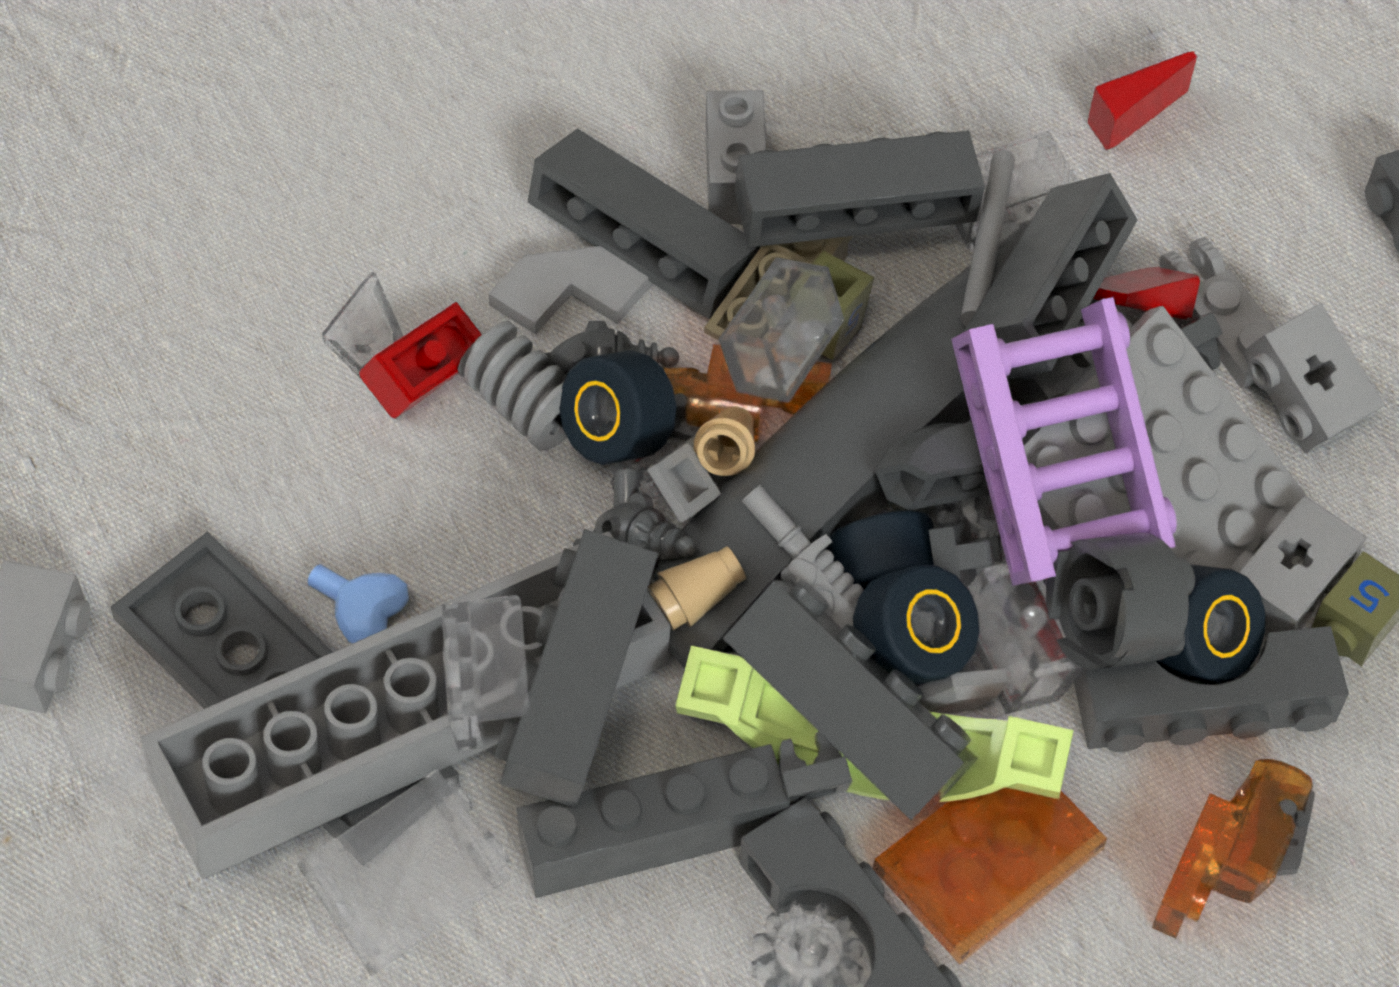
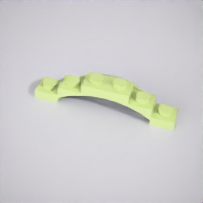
(1008, 751)

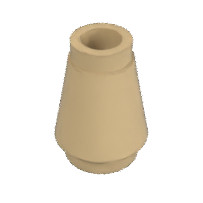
(726, 442)
(696, 586)

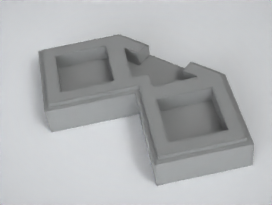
(546, 280)

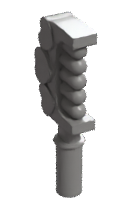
(809, 560)

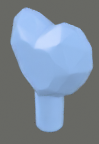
(363, 602)

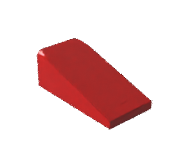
(1136, 98)
(1152, 288)
(420, 360)

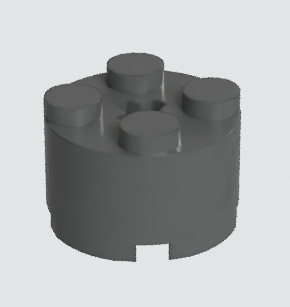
(1120, 600)

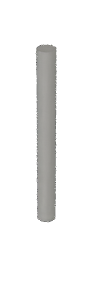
(988, 233)

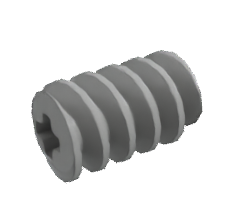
(517, 383)

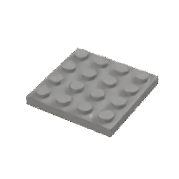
(1202, 444)

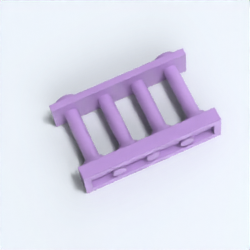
(1003, 423)

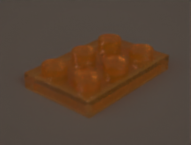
(986, 863)

